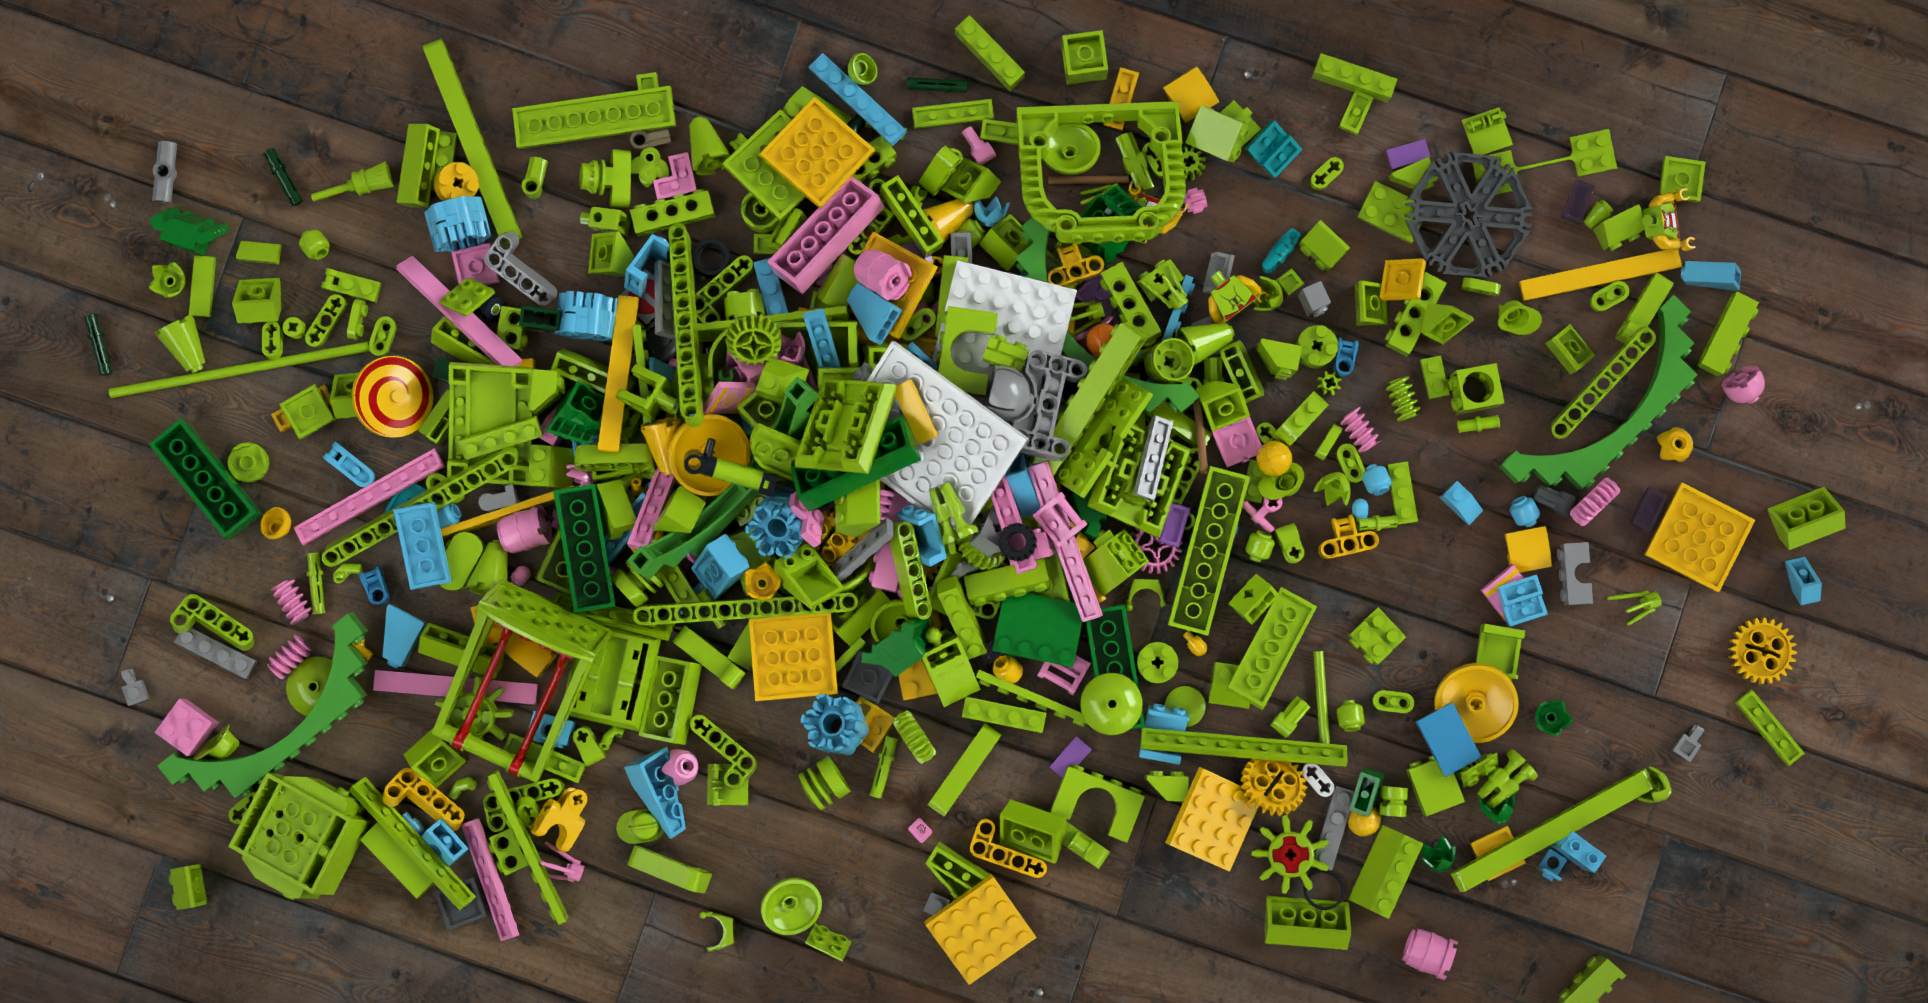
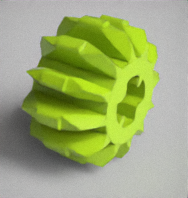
(1196, 162)

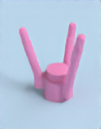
(572, 871)

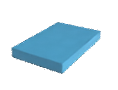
(1448, 739)

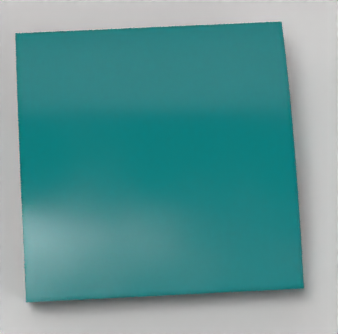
(1273, 148)

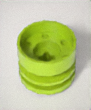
(1178, 355)
(634, 585)
(824, 783)

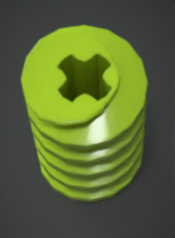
(1403, 399)

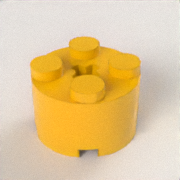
(449, 174)

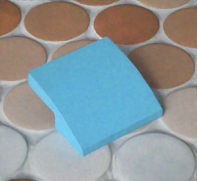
(1522, 600)

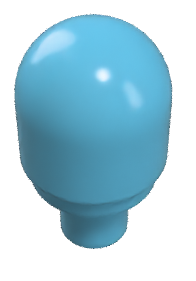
(1360, 508)
(414, 823)

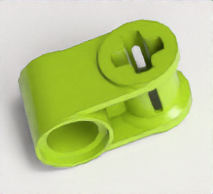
(1289, 539)
(588, 749)

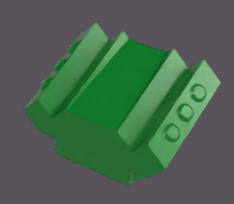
(1112, 203)
(187, 230)
(578, 414)
(1091, 516)
(901, 648)

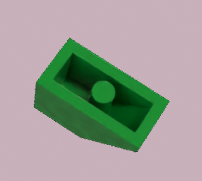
(1366, 791)

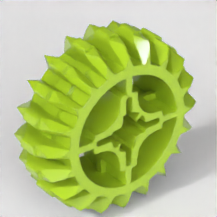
(766, 336)
(976, 556)
(914, 737)

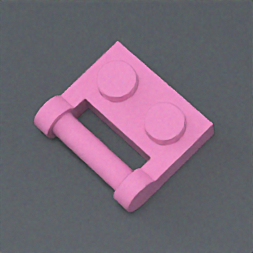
(1055, 524)
(1077, 671)

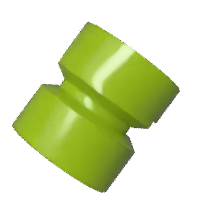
(1393, 801)

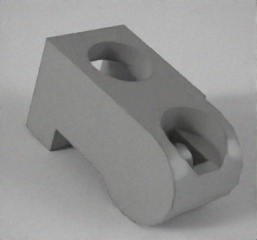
(497, 501)

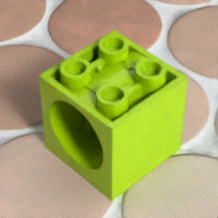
(1084, 57)
(1489, 376)
(1114, 562)

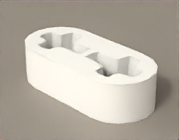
(1314, 782)

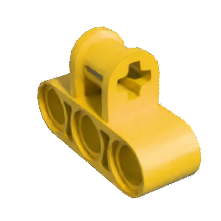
(1071, 258)
(1344, 533)

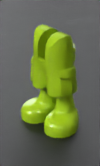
(948, 509)
(1502, 784)

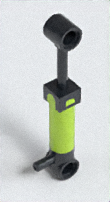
(738, 474)

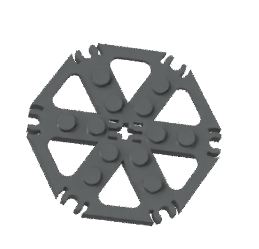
(1475, 202)

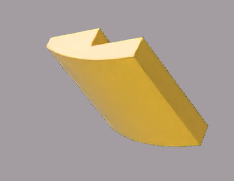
(1191, 92)
(1529, 549)
(879, 724)

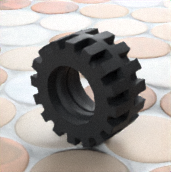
(1004, 539)

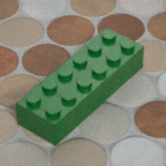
(895, 451)
(205, 479)
(584, 548)
(1112, 647)

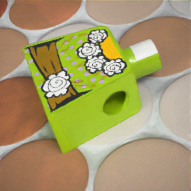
(607, 220)

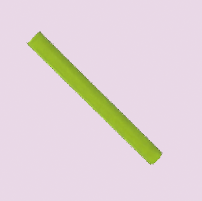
(1321, 696)

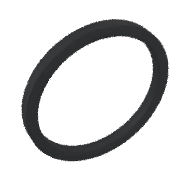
(1342, 890)

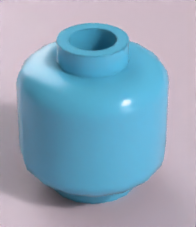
(1376, 479)
(1524, 511)
(448, 515)

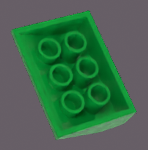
(1038, 629)

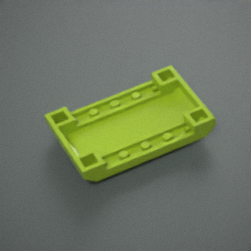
(483, 400)

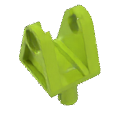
(659, 399)

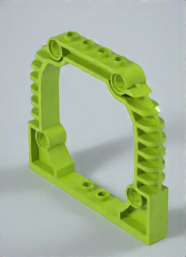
(1156, 119)

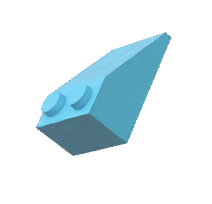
(720, 566)

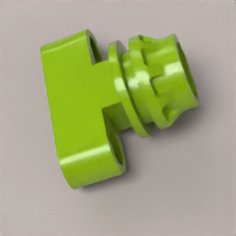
(616, 177)

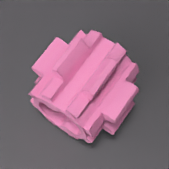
(1196, 200)

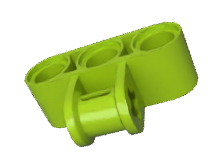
(940, 169)
(1085, 846)

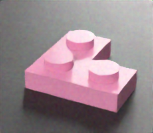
(682, 180)
(811, 521)

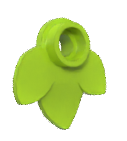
(649, 169)

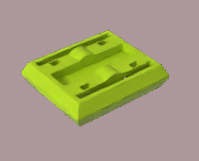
(849, 430)
(1122, 479)
(614, 679)

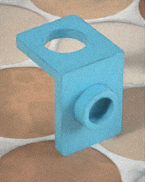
(1549, 873)

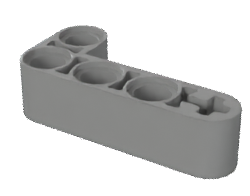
(522, 270)

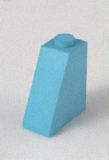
(1712, 275)
(873, 312)
(1022, 486)
(400, 635)

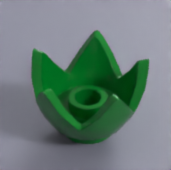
(1560, 721)
(1500, 813)
(1440, 857)

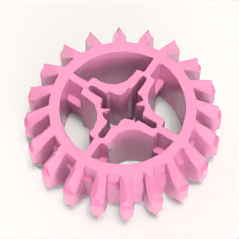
(1595, 501)
(1157, 564)

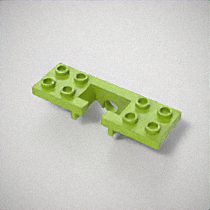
(1119, 411)

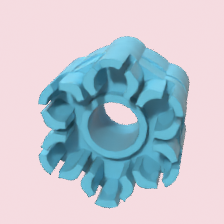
(456, 220)
(586, 317)
(771, 530)
(820, 720)

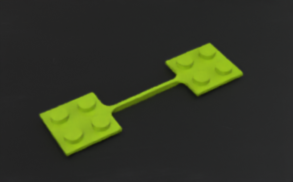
(1590, 153)

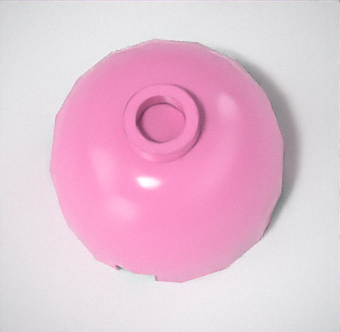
(1745, 386)

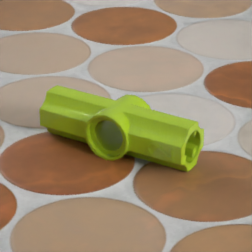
(1134, 162)

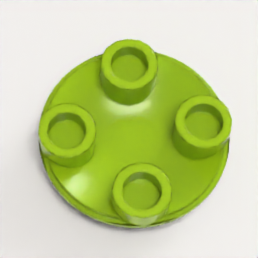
(1188, 699)

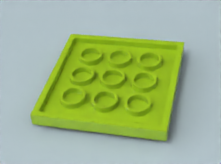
(758, 176)

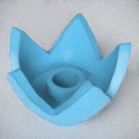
(991, 214)

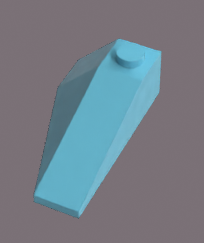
(657, 790)

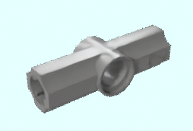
(165, 159)

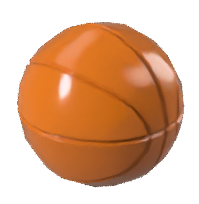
(1097, 337)

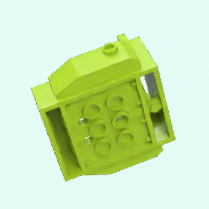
(310, 807)

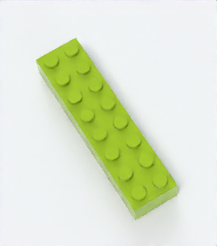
(1096, 388)
(1208, 550)

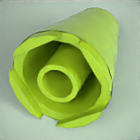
(706, 147)
(1205, 338)
(184, 343)
(489, 569)

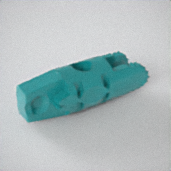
(1281, 251)

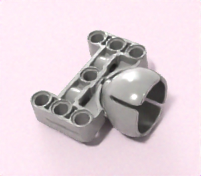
(1013, 396)

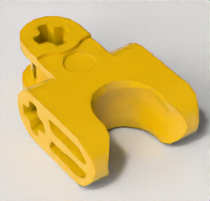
(565, 814)

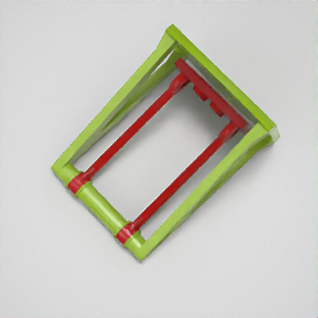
(549, 626)

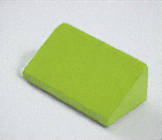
(259, 252)

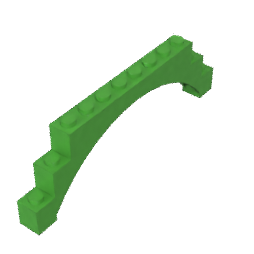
(1034, 264)
(1668, 380)
(720, 513)
(336, 699)

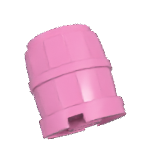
(882, 274)
(525, 530)
(1429, 952)

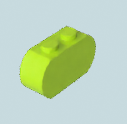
(1242, 370)
(1301, 419)
(462, 556)

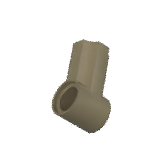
(652, 138)

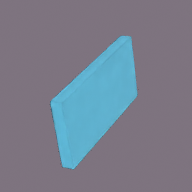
(422, 545)

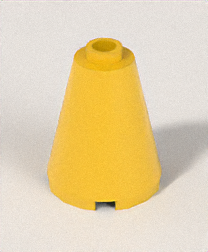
(949, 216)
(658, 439)

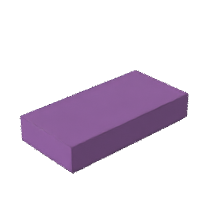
(1407, 154)
(1174, 525)
(1072, 754)

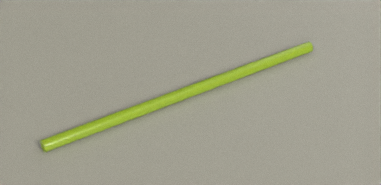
(239, 369)

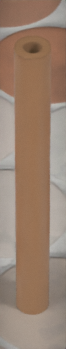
(1122, 179)
(1200, 437)

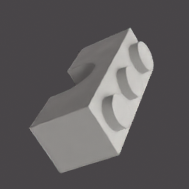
(1574, 591)

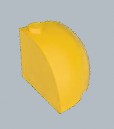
(529, 655)

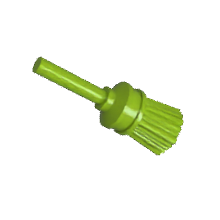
(361, 182)

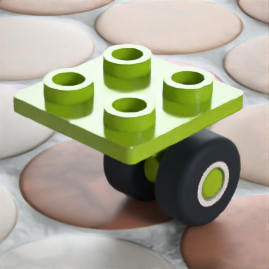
(473, 297)

